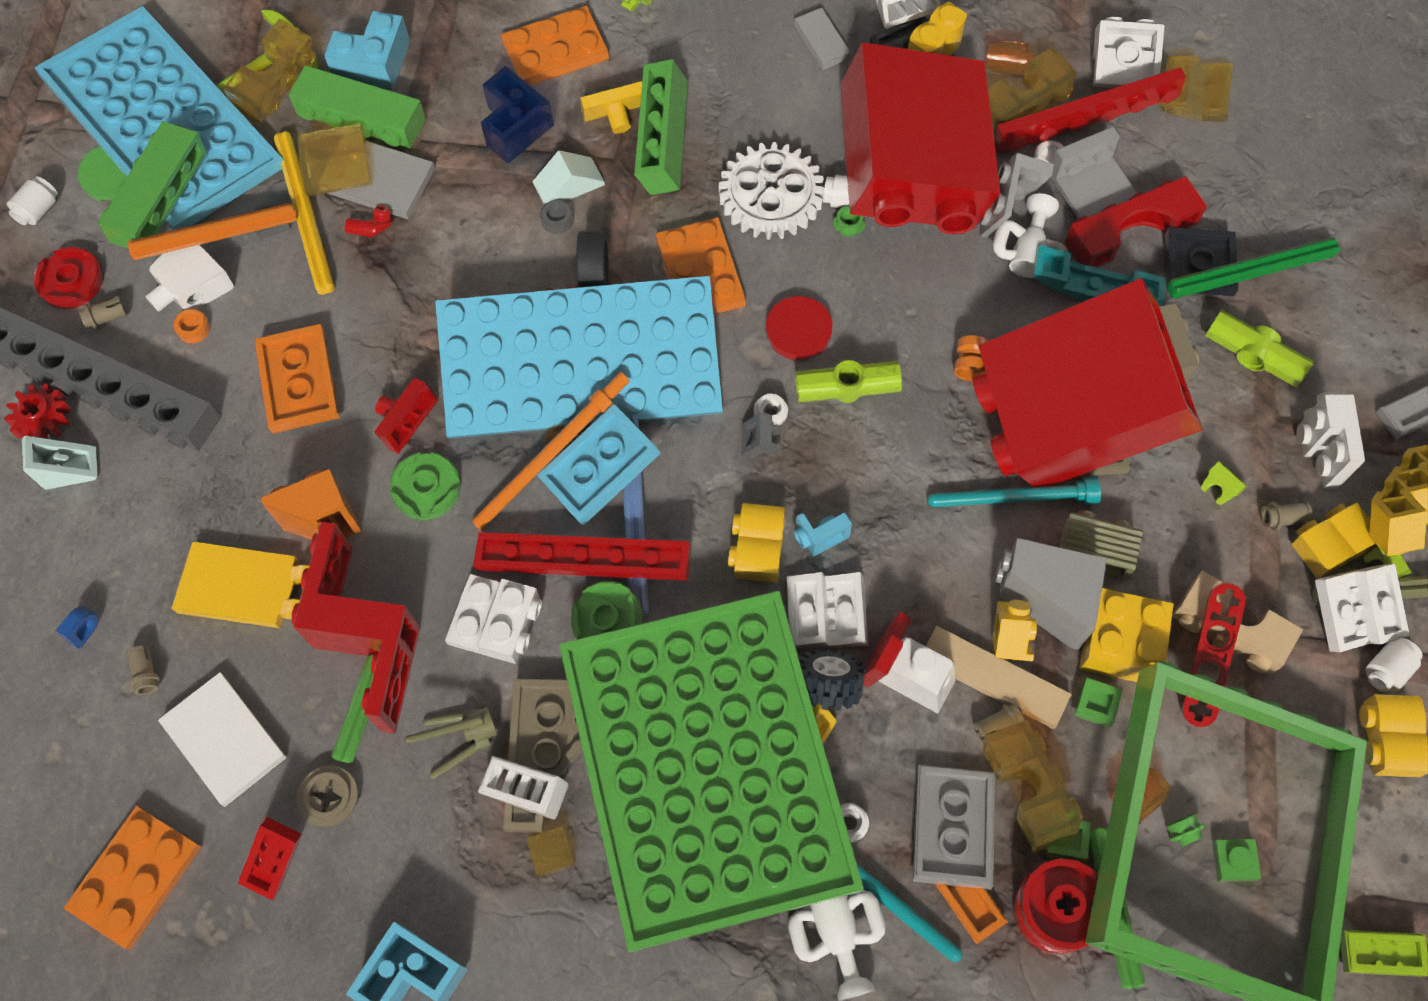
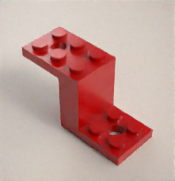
(356, 626)

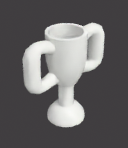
(1024, 252)
(839, 936)

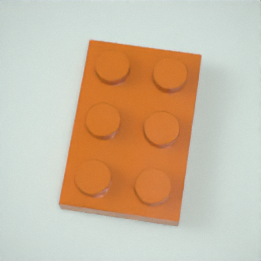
(555, 46)
(699, 252)
(296, 378)
(132, 878)

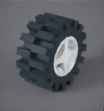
(833, 678)

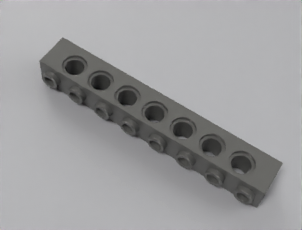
(42, 350)

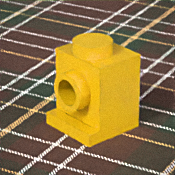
(1014, 631)

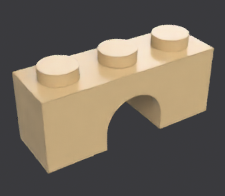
(1261, 646)

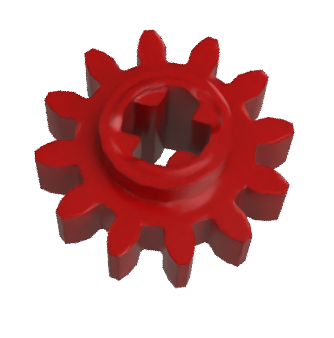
(38, 413)

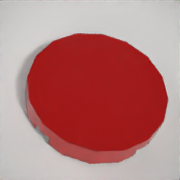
(68, 278)
(799, 328)

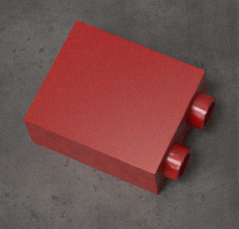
(918, 138)
(1085, 388)

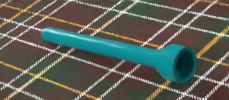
(1084, 490)
(910, 917)

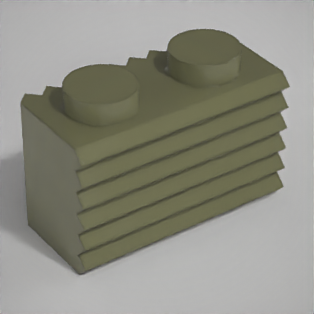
(1104, 539)

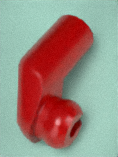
(372, 227)

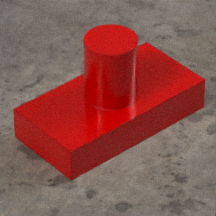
(403, 415)
(269, 858)

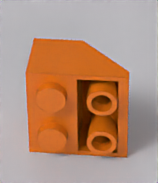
(309, 502)

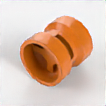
(969, 359)

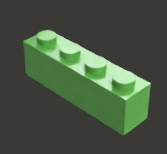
(350, 102)
(661, 127)
(153, 185)

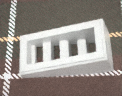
(545, 798)

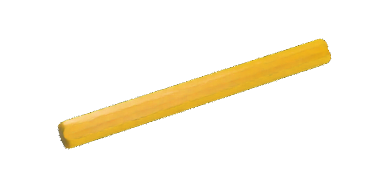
(304, 212)

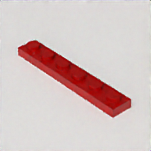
(1089, 110)
(583, 556)

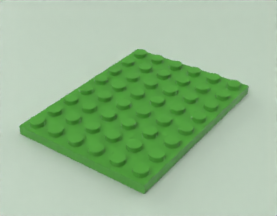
(707, 771)

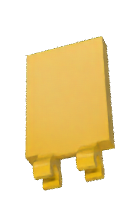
(238, 585)

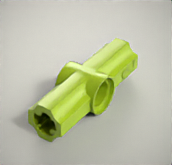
(1259, 348)
(868, 379)

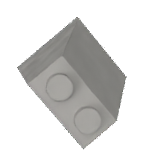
(1057, 584)

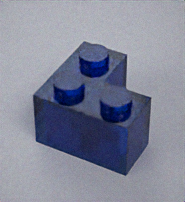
(517, 115)

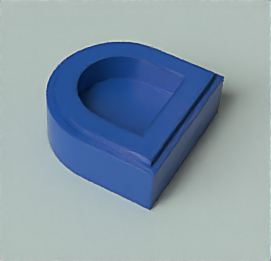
(78, 626)

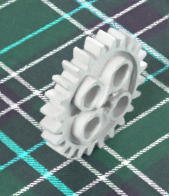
(771, 190)

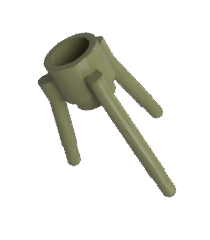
(476, 726)

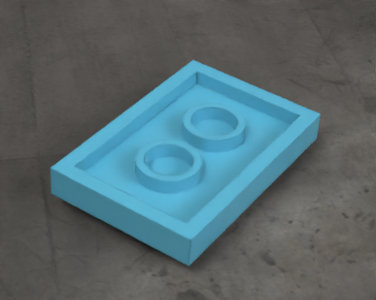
(598, 464)

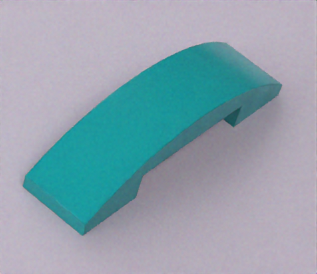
(1084, 281)

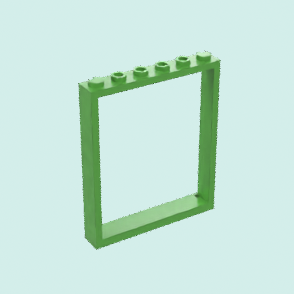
(1125, 816)

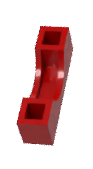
(1097, 238)

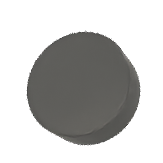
(556, 217)

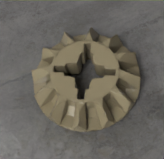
(319, 782)

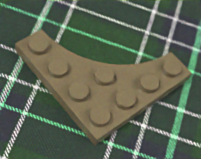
(541, 738)

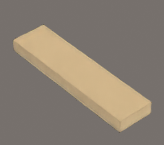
(1001, 679)

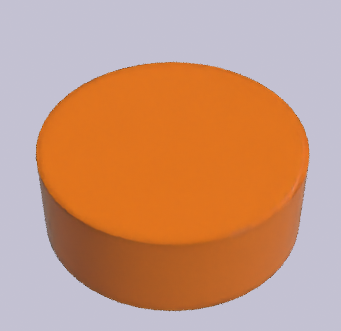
(191, 325)

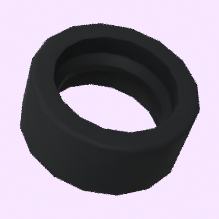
(592, 259)

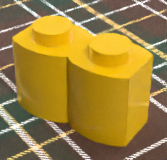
(941, 33)
(1335, 540)
(759, 542)
(1395, 735)

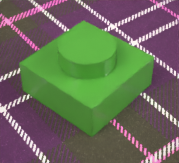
(1098, 702)
(1073, 848)
(1236, 860)

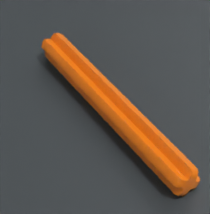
(211, 231)

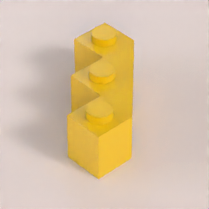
(1401, 508)

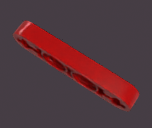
(1218, 655)

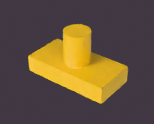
(613, 104)

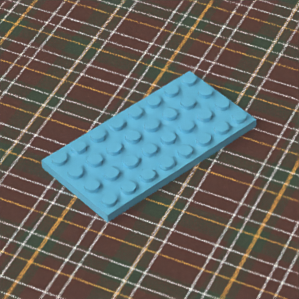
(134, 79)
(544, 353)

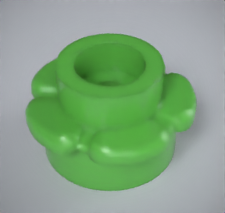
(844, 216)
(1185, 830)

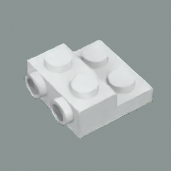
(1126, 51)
(1332, 436)
(494, 618)

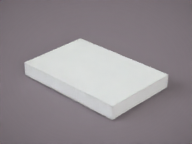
(222, 739)

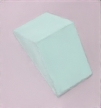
(567, 177)
(58, 462)

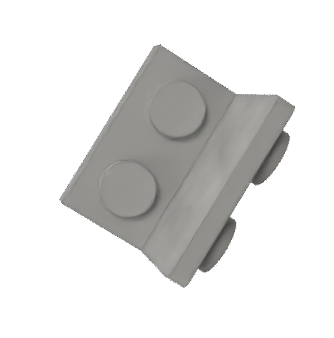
(1090, 174)
(1017, 181)

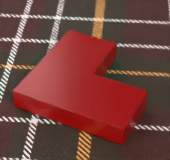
(886, 649)

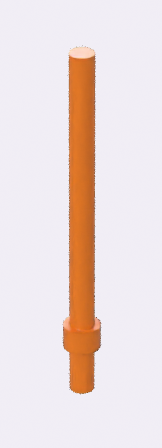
(599, 402)

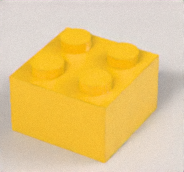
(1127, 635)

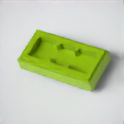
(1384, 953)

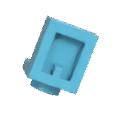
(826, 534)

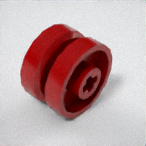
(1037, 911)

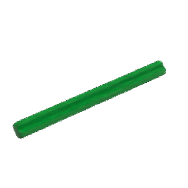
(1252, 268)

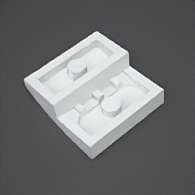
(1362, 607)
(827, 610)

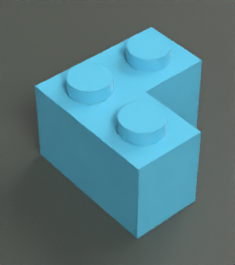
(371, 57)
(405, 961)

